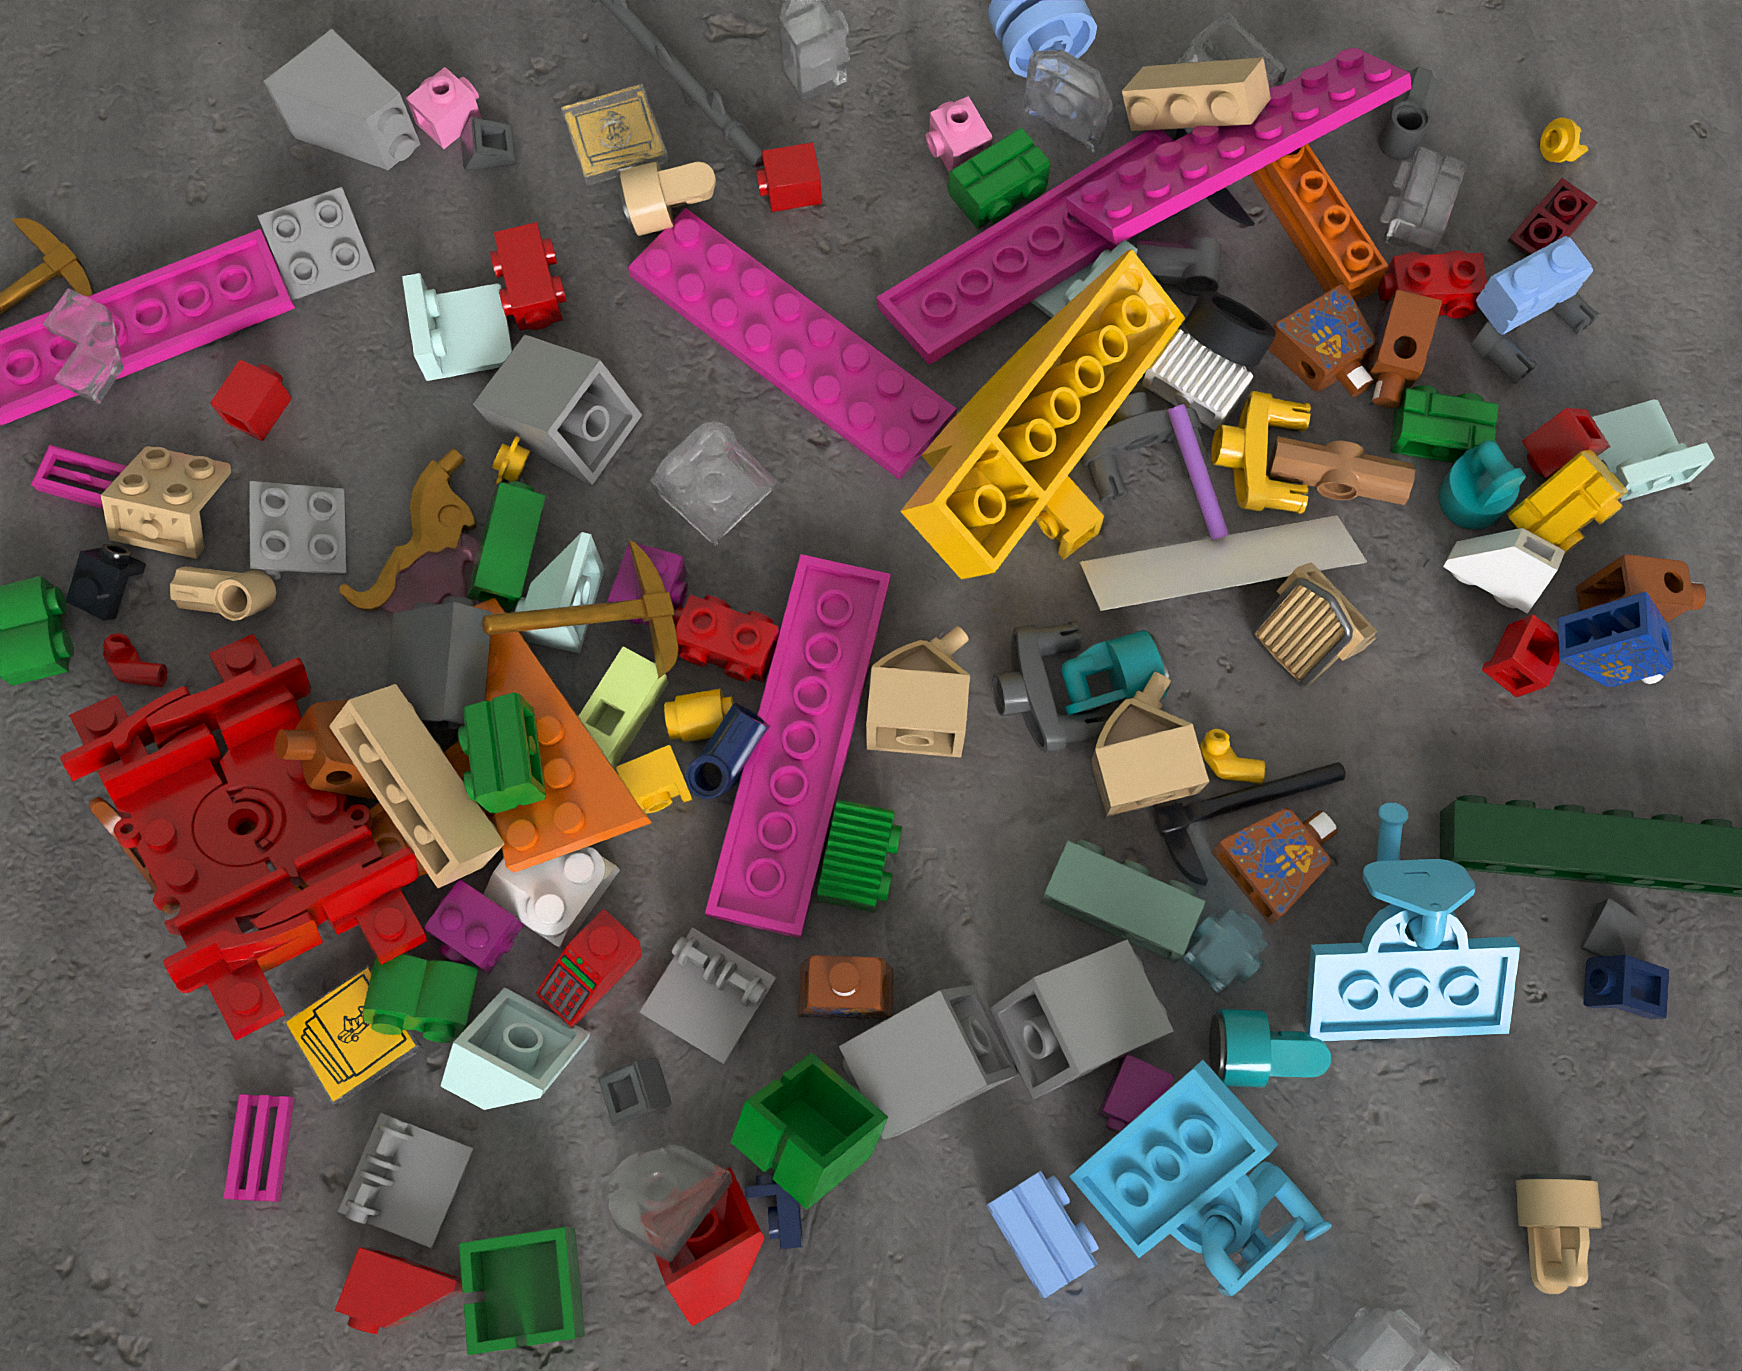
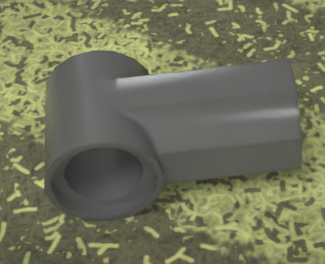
(1409, 116)
(1189, 265)

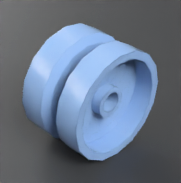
(1040, 26)

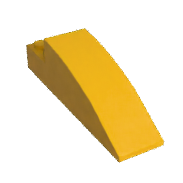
(1039, 417)

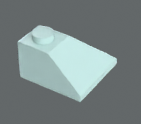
(567, 581)
(510, 1053)

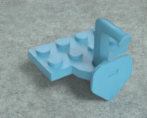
(1414, 979)
(1186, 1176)

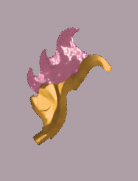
(435, 556)

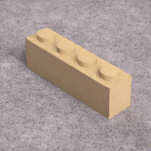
(416, 784)

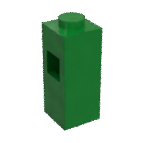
(506, 544)

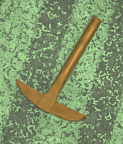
(57, 262)
(652, 606)

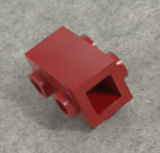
(1449, 277)
(530, 288)
(726, 638)

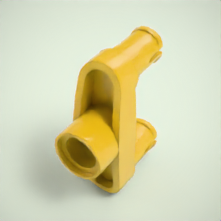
(1246, 452)

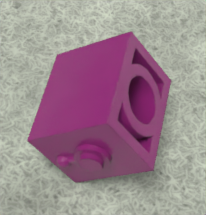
(670, 568)
(473, 927)

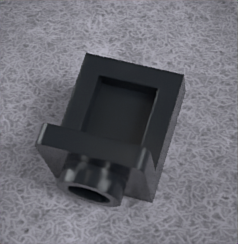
(102, 579)

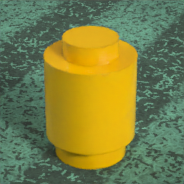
(696, 714)

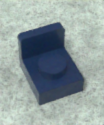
(1627, 985)
(784, 1218)

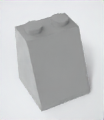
(342, 104)
(559, 407)
(1080, 1018)
(928, 1059)

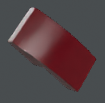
(1553, 218)

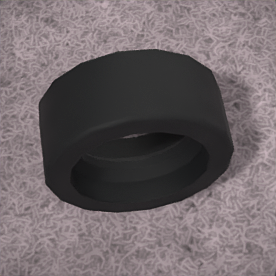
(1229, 329)

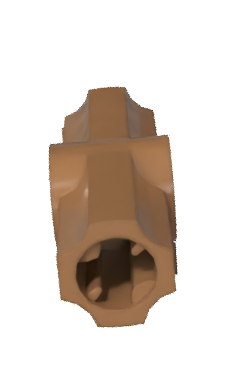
(1341, 470)

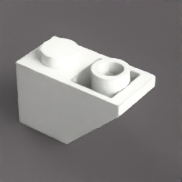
(1506, 564)

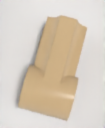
(222, 591)

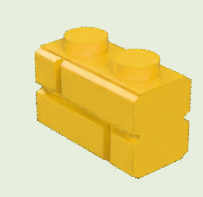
(1570, 501)

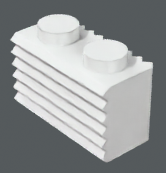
(1198, 378)

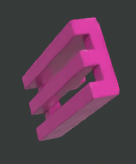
(68, 492)
(240, 1144)

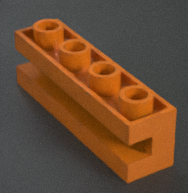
(1321, 223)

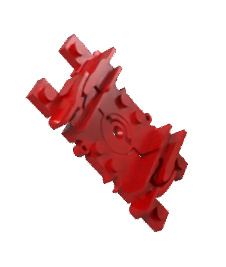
(221, 879)

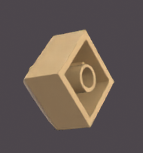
(919, 699)
(1146, 754)

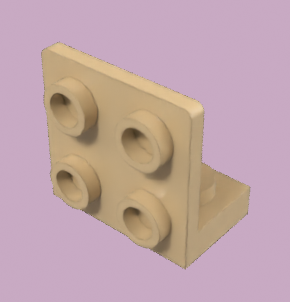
(160, 500)

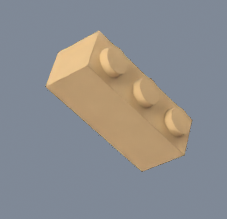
(1197, 94)

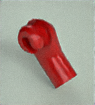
(127, 664)

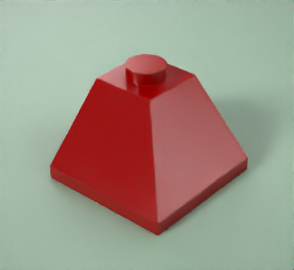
(716, 1257)

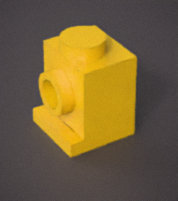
(1070, 518)
(654, 779)

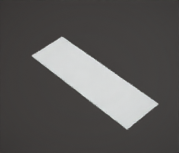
(1219, 563)

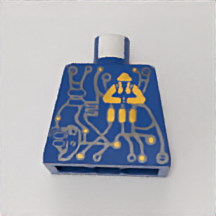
(1617, 641)

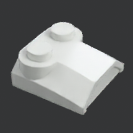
(554, 894)

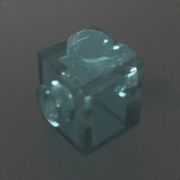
(1226, 949)

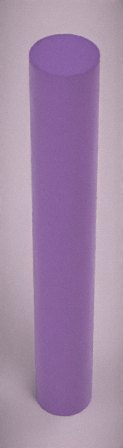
(1198, 472)

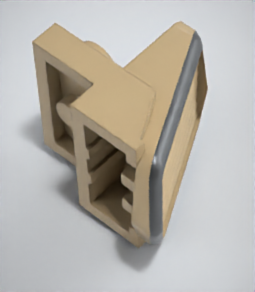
(1311, 626)

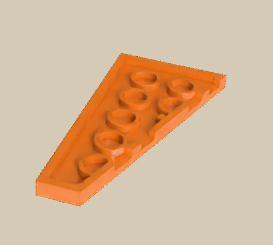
(583, 791)

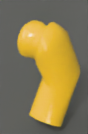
(1224, 762)

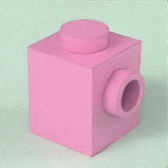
(444, 106)
(957, 133)

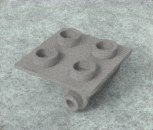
(316, 243)
(296, 529)
(707, 995)
(406, 1180)

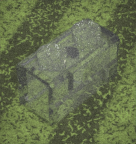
(1423, 201)

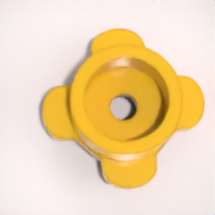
(510, 461)

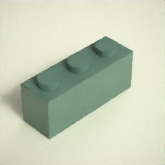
(1123, 900)

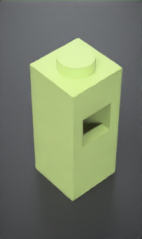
(622, 703)

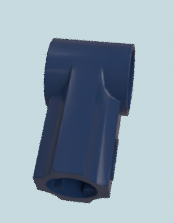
(728, 749)

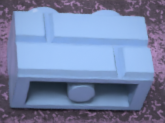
(1534, 285)
(1043, 1233)

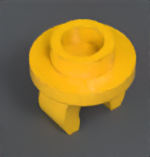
(1561, 141)

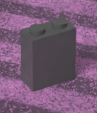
(440, 660)

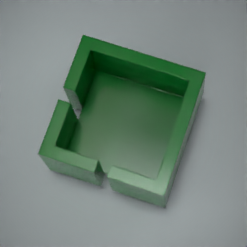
(808, 1130)
(528, 1289)

